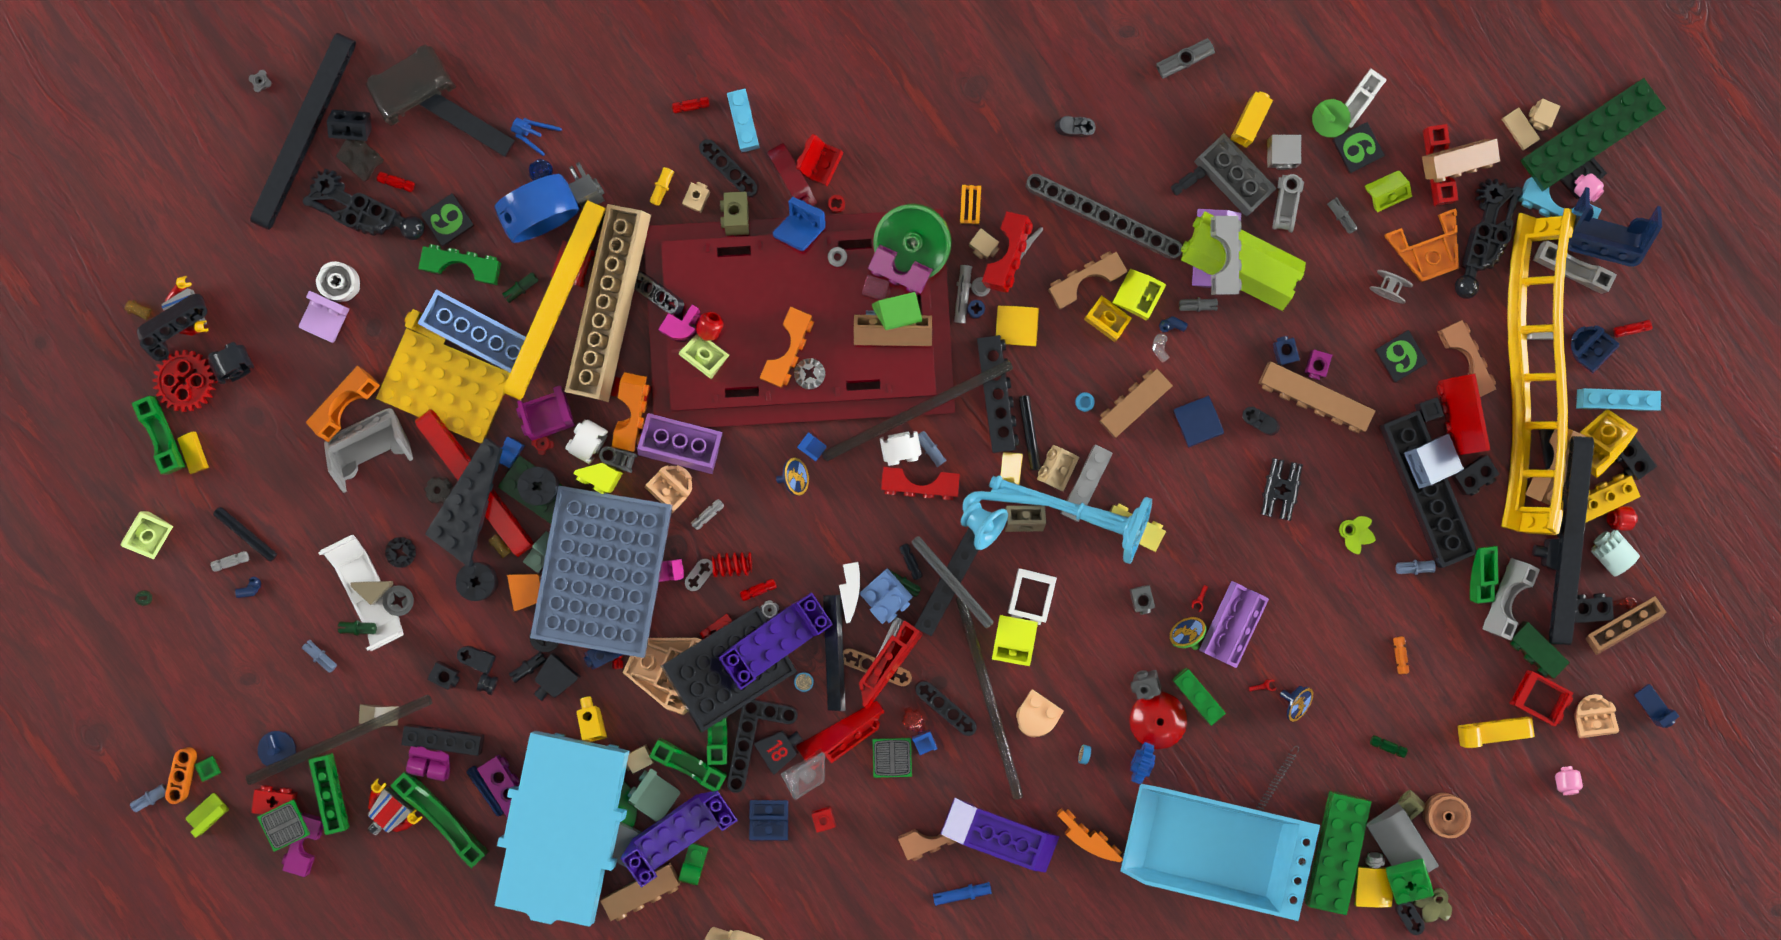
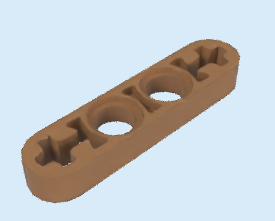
(855, 654)

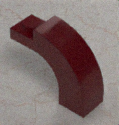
(790, 175)

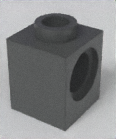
(1136, 593)

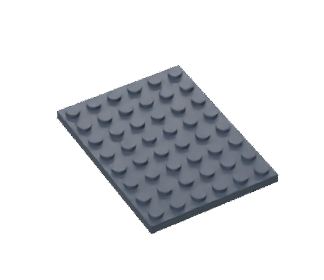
(601, 571)

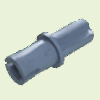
(931, 449)
(1415, 567)
(319, 656)
(149, 798)

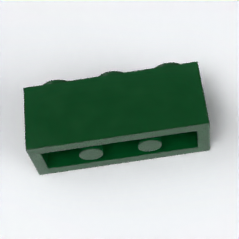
(1538, 651)

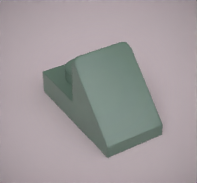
(536, 557)

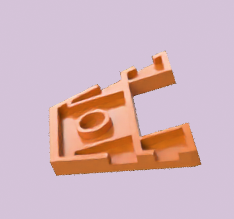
(1433, 255)

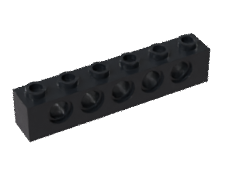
(998, 443)
(943, 593)

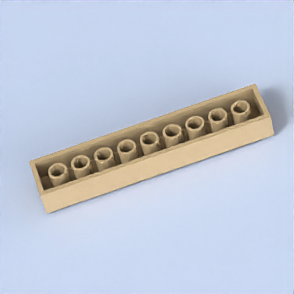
(608, 302)

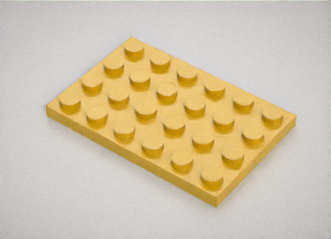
(449, 382)

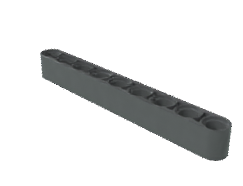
(1093, 216)

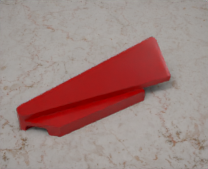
(888, 662)
(843, 735)

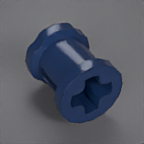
(980, 305)

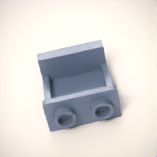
(1434, 461)

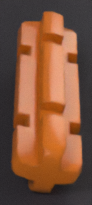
(1401, 655)

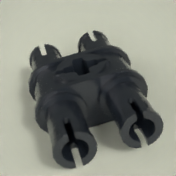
(1291, 484)

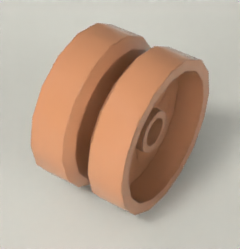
(1456, 821)

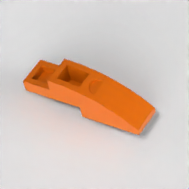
(1093, 843)

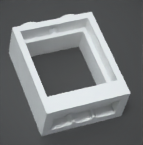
(1038, 577)

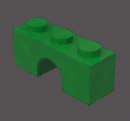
(1198, 696)
(718, 743)

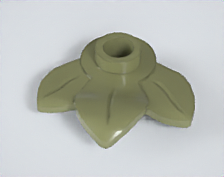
(1435, 908)

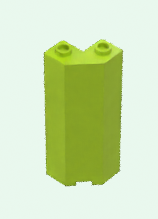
(1265, 269)

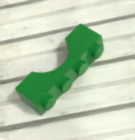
(436, 261)
(165, 448)
(679, 759)

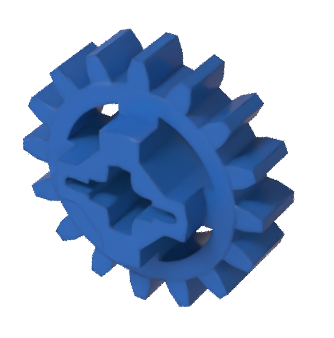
(1142, 763)

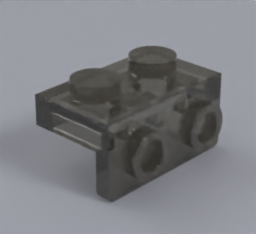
(359, 158)

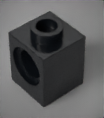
(1430, 409)
(435, 675)

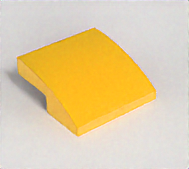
(1017, 325)
(1372, 888)

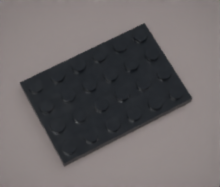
(705, 683)

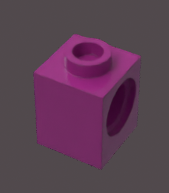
(1323, 358)

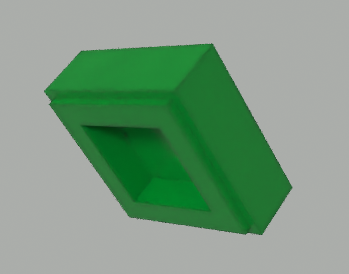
(207, 768)

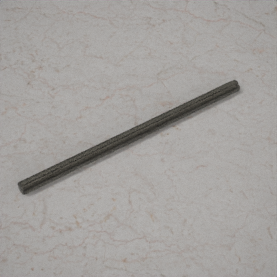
(918, 410)
(990, 699)
(338, 739)

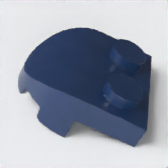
(1592, 347)

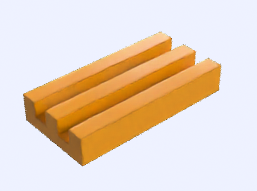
(970, 188)

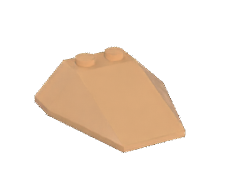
(650, 676)

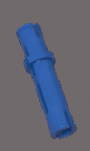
(962, 893)

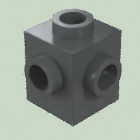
(1146, 684)

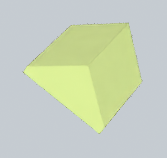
(704, 355)
(146, 534)

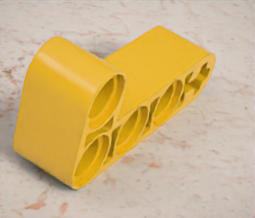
(1480, 733)

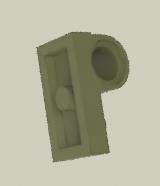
(1411, 804)

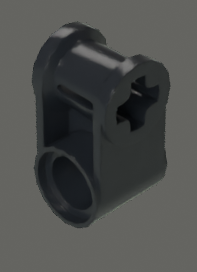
(479, 660)

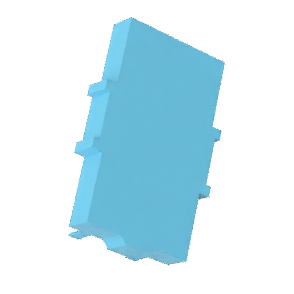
(562, 828)

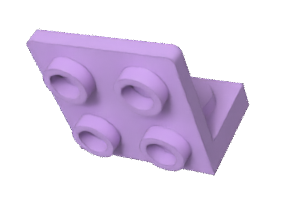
(323, 317)

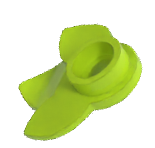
(1359, 534)

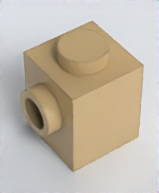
(1543, 114)
(696, 197)
(984, 245)

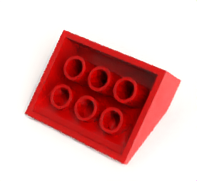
(1463, 414)

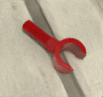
(1200, 598)
(1263, 686)

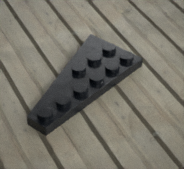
(464, 510)

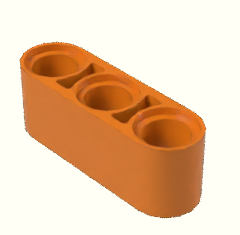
(174, 782)

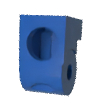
(510, 452)

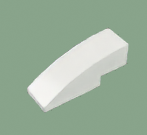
(1364, 94)
(850, 590)

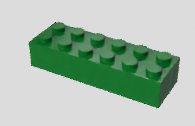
(1338, 852)

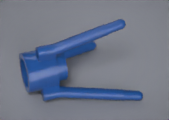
(523, 127)

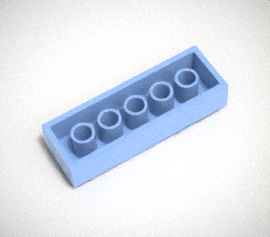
(472, 331)

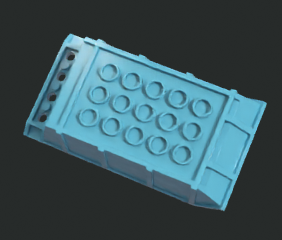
(1219, 851)

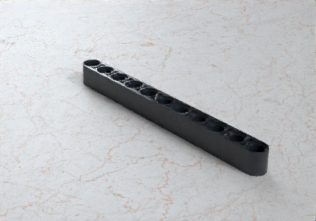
(303, 131)
(1571, 540)

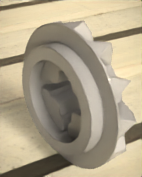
(810, 383)

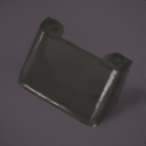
(409, 83)

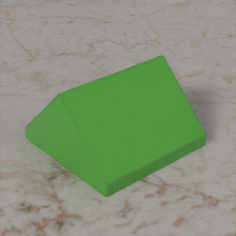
(898, 311)

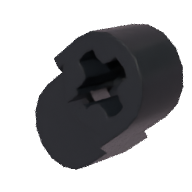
(1083, 128)
(1268, 426)

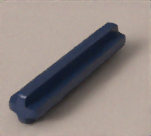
(479, 782)

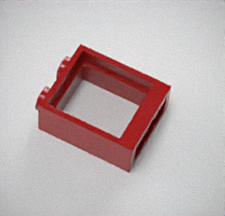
(1524, 690)

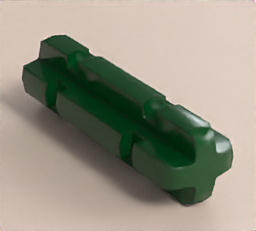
(1388, 746)

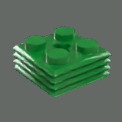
(1400, 877)

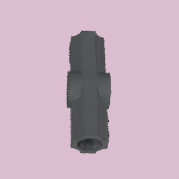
(1195, 52)

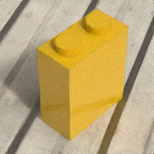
(1251, 119)

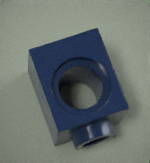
(1280, 357)

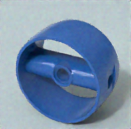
(536, 208)

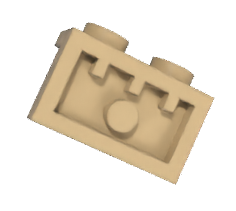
(1057, 467)

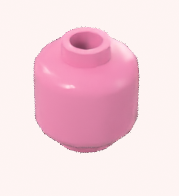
(1591, 182)
(1568, 781)

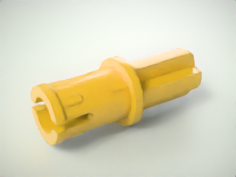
(661, 186)

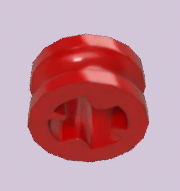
(838, 198)

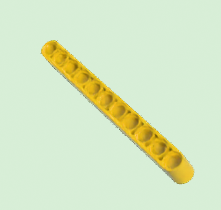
(554, 300)

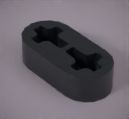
(1413, 915)

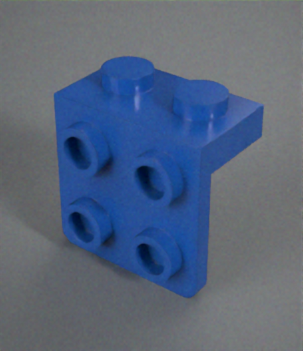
(801, 225)

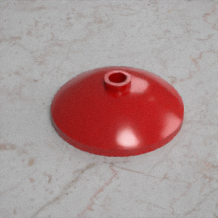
(1144, 720)

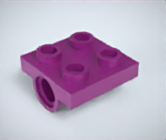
(428, 762)

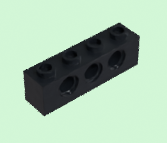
(443, 739)

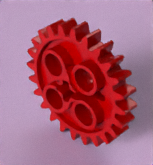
(173, 368)

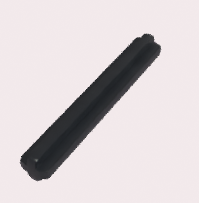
(1029, 431)
(245, 534)

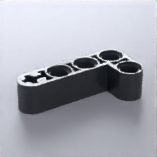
(170, 322)

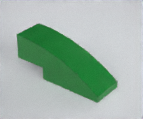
(1484, 575)

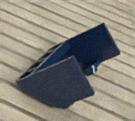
(1611, 240)

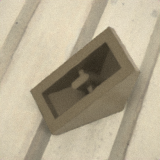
(371, 590)
(370, 712)

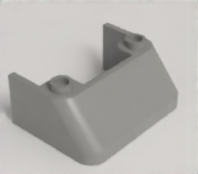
(364, 442)

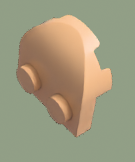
(671, 485)
(1037, 715)
(1595, 717)

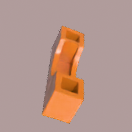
(777, 370)
(632, 392)
(326, 419)

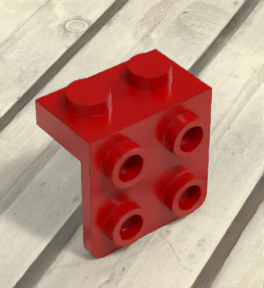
(818, 160)

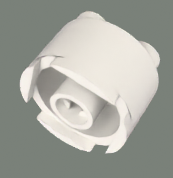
(329, 276)
(587, 441)
(900, 447)

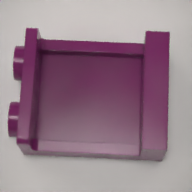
(545, 414)

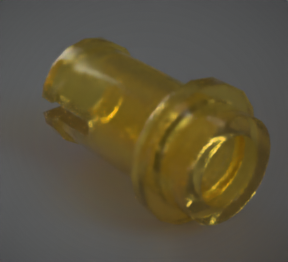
(137, 309)
(499, 545)

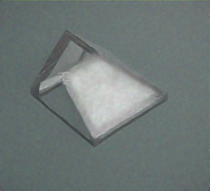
(805, 775)

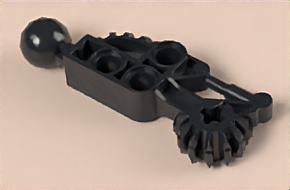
(366, 220)
(1490, 247)

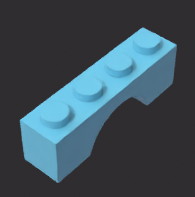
(1534, 198)
(1618, 399)

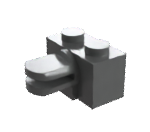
(585, 187)

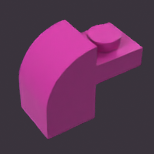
(678, 329)
(671, 570)

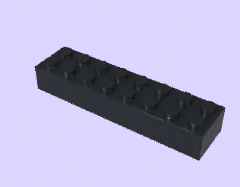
(1434, 504)

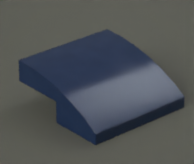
(1198, 421)
(768, 820)

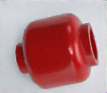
(709, 326)
(1622, 518)

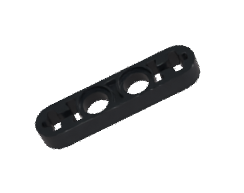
(730, 166)
(655, 293)
(948, 705)

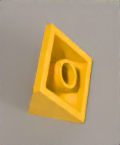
(1108, 318)

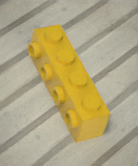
(1610, 496)

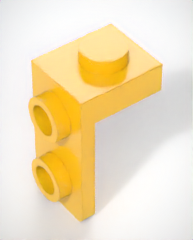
(412, 319)

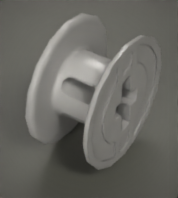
(1393, 281)

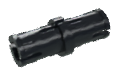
(528, 667)

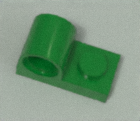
(693, 864)

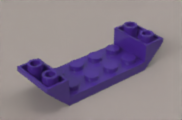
(774, 640)
(675, 834)
(999, 836)

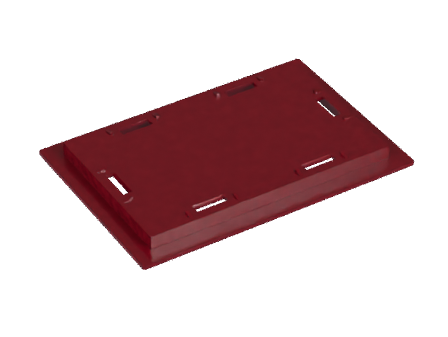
(753, 301)

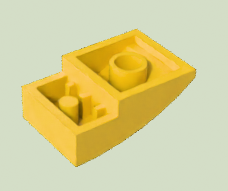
(1610, 438)

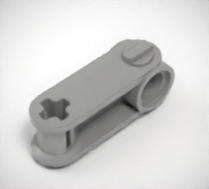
(1287, 202)

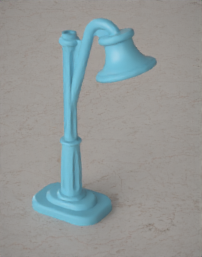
(989, 525)

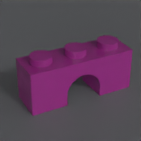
(884, 265)
(297, 860)

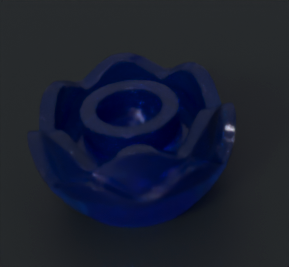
(536, 166)

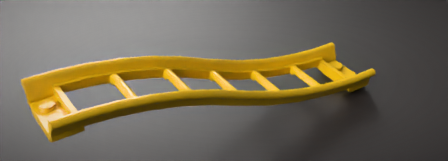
(1516, 516)

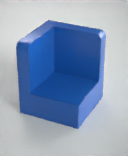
(812, 446)
(924, 742)

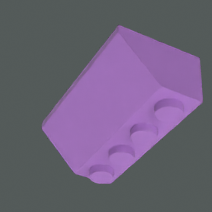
(679, 443)

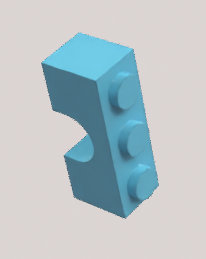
(743, 120)

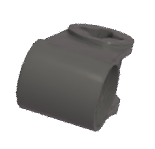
(619, 458)

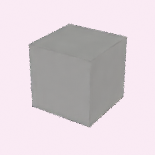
(1283, 151)

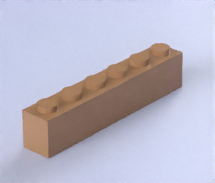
(1317, 397)

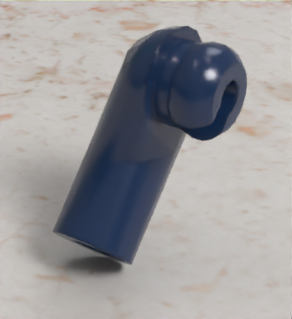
(1171, 323)
(251, 589)

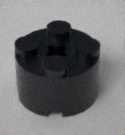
(230, 363)
(527, 484)
(465, 581)

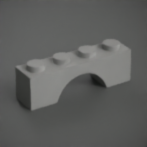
(1226, 231)
(1589, 275)
(1089, 478)
(1500, 617)

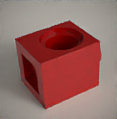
(823, 819)

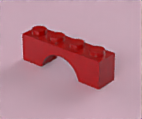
(1436, 140)
(1000, 274)
(894, 480)

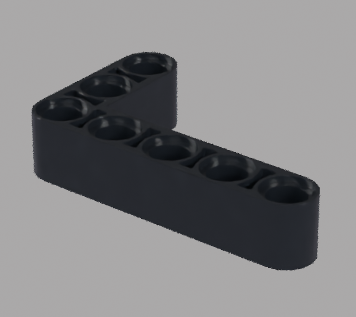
(749, 736)

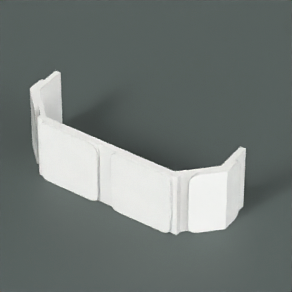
(355, 566)

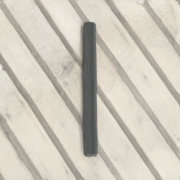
(952, 582)

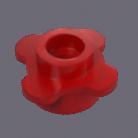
(542, 449)

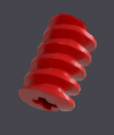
(732, 564)

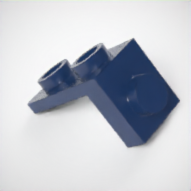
(597, 658)
(1655, 707)

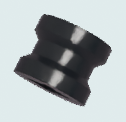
(487, 684)

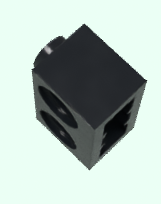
(349, 125)
(1636, 454)
(1473, 471)
(1590, 611)

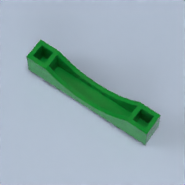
(421, 798)

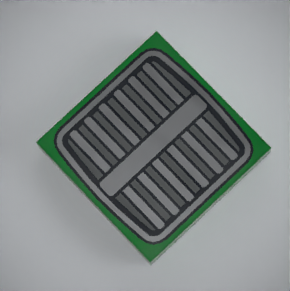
(892, 757)
(283, 825)

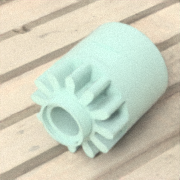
(1614, 552)

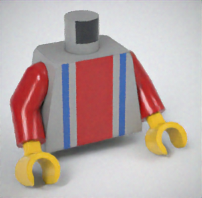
(177, 294)
(389, 810)

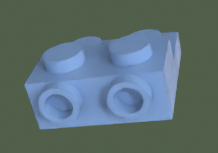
(886, 596)

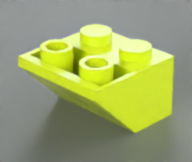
(1139, 294)
(601, 476)
(1014, 640)

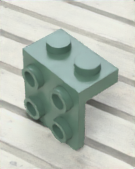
(653, 795)

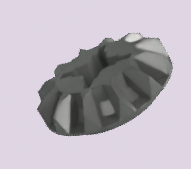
(399, 591)

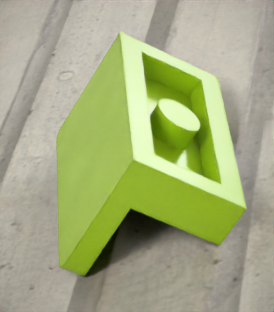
(1389, 190)
(206, 814)

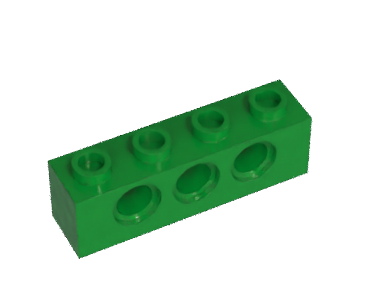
(329, 793)

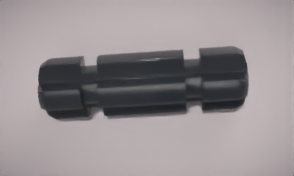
(1188, 180)
(911, 562)

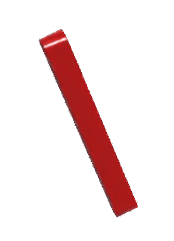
(457, 461)

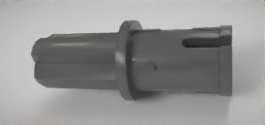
(1342, 215)
(1198, 304)

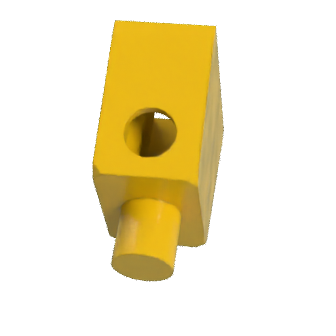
(594, 728)

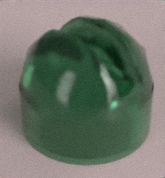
(143, 602)

